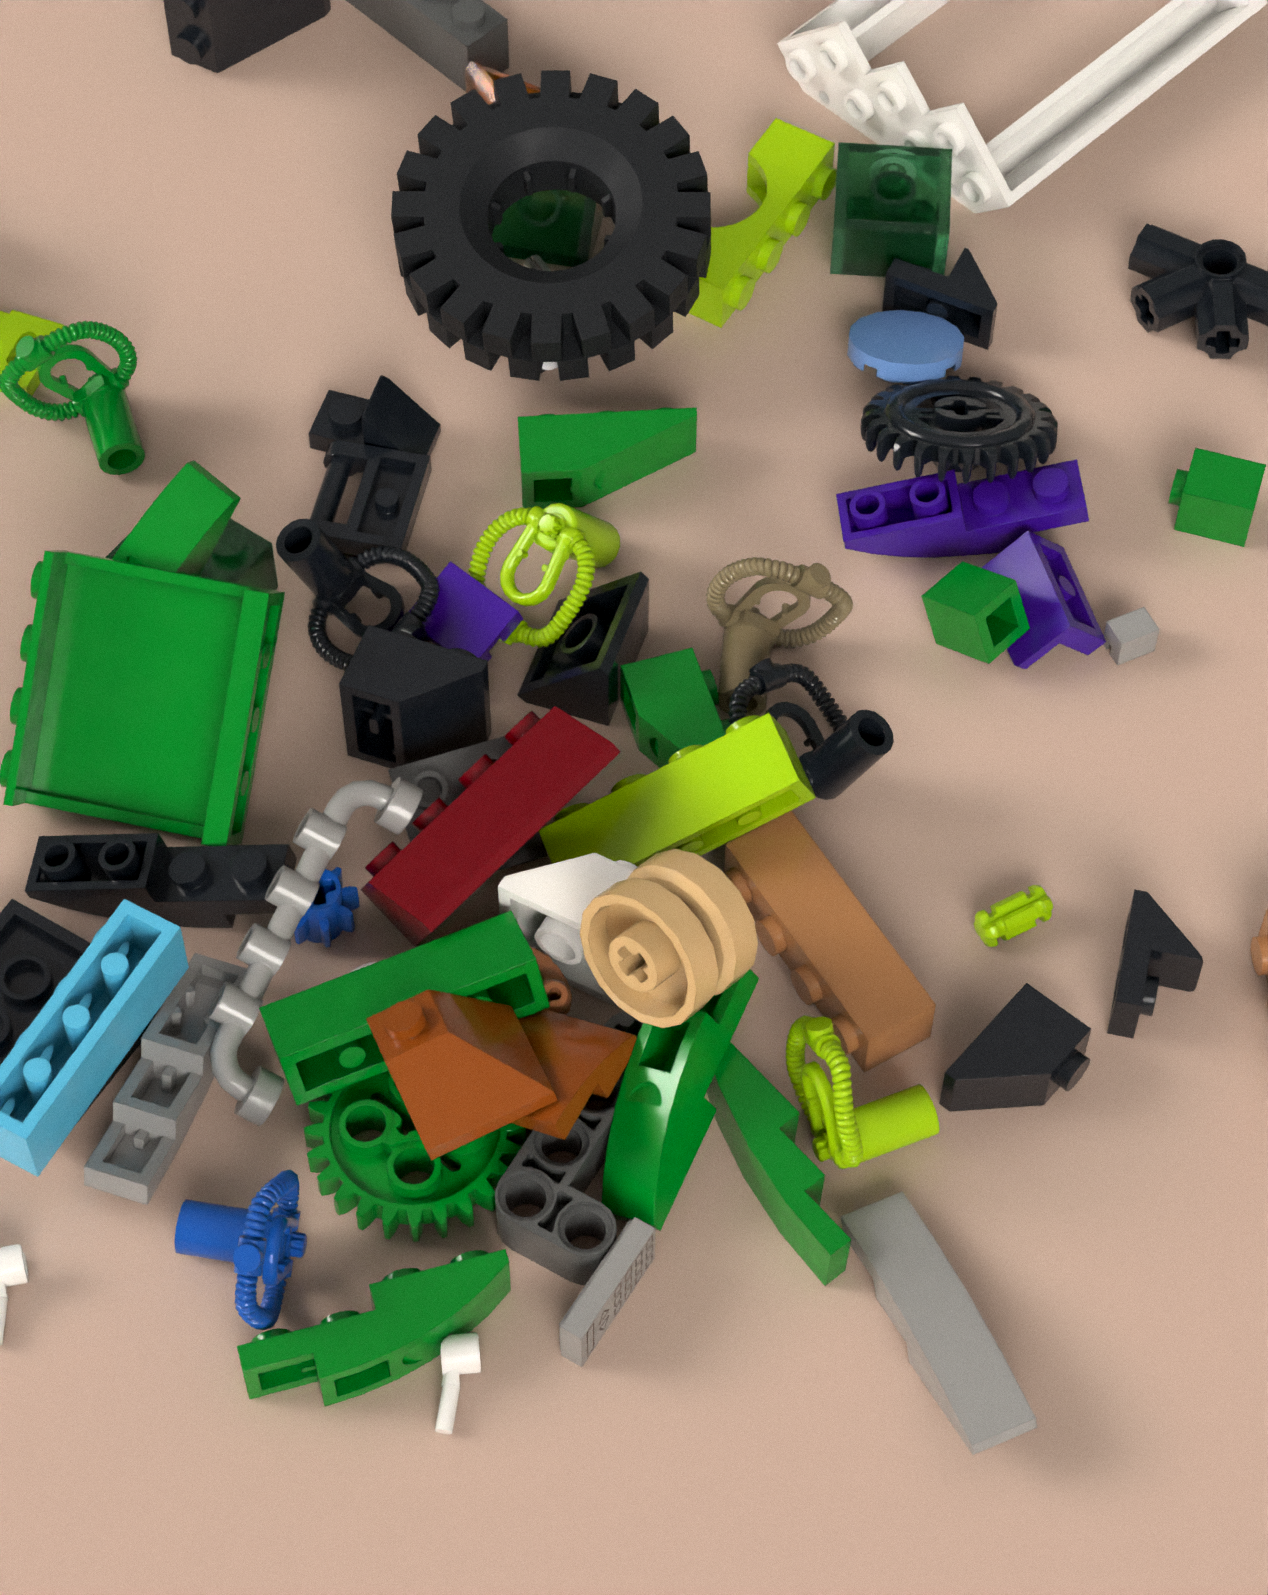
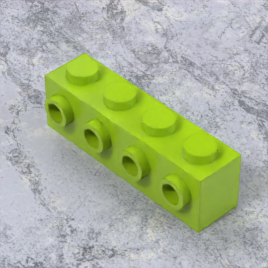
(692, 802)

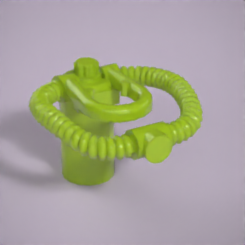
(566, 535)
(839, 1130)

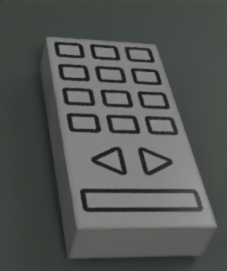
(607, 1291)

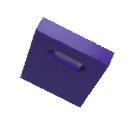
(469, 615)

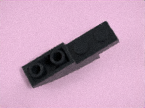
(177, 883)

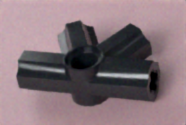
(1201, 283)

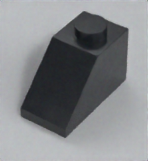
(1019, 1057)

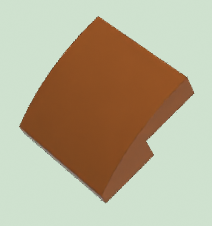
(577, 1061)

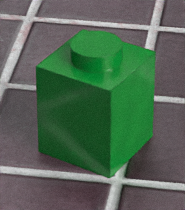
(1217, 496)
(975, 612)

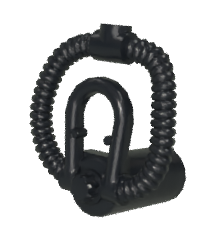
(339, 579)
(845, 753)

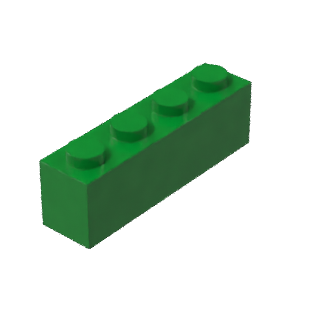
(324, 1029)

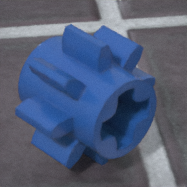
(329, 911)

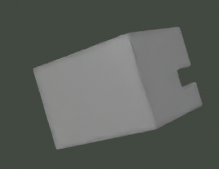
(1131, 635)

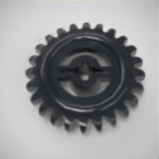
(959, 426)

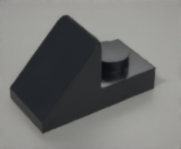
(958, 298)
(384, 420)
(1150, 957)

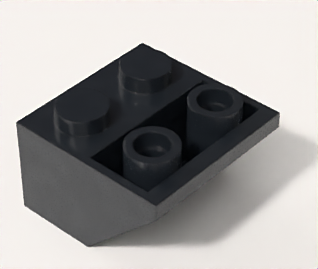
(412, 699)

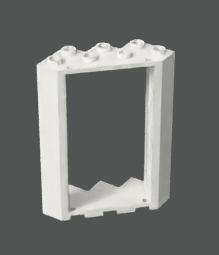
(885, 104)

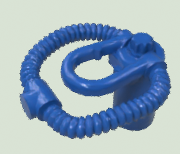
(252, 1240)

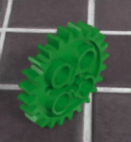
(372, 1170)

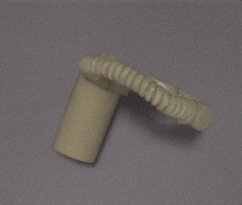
(751, 635)

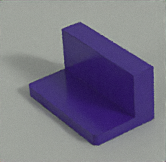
(1050, 597)

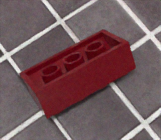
(487, 822)

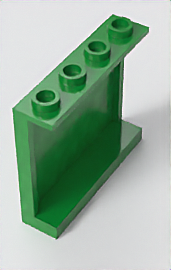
(142, 695)

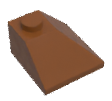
(459, 1066)

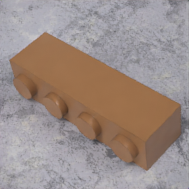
(828, 942)

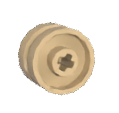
(668, 938)

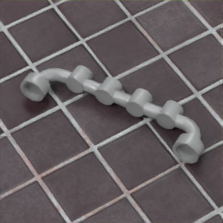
(267, 948)

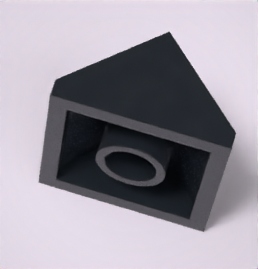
(584, 664)

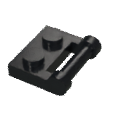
(385, 499)

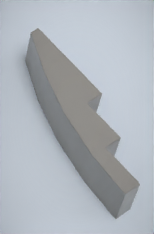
(163, 1088)
(939, 1323)

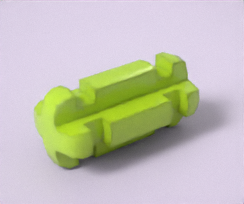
(1013, 915)

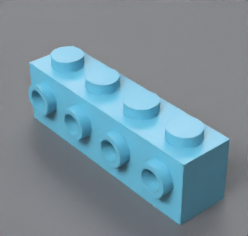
(86, 1032)

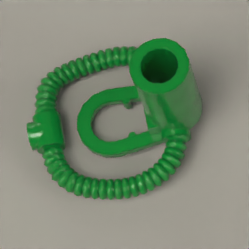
(99, 400)

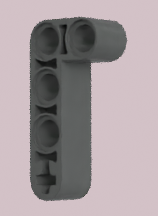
(561, 1190)

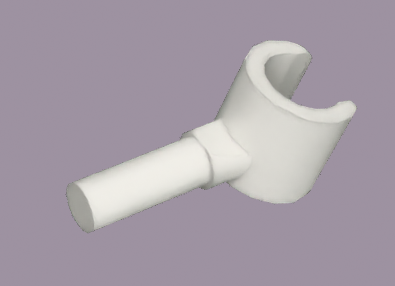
(12, 1272)
(458, 1356)

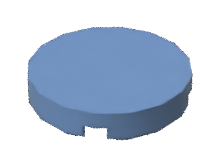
(905, 346)

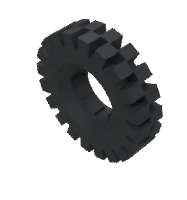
(536, 144)

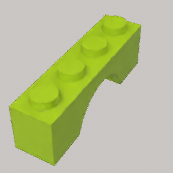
(786, 179)

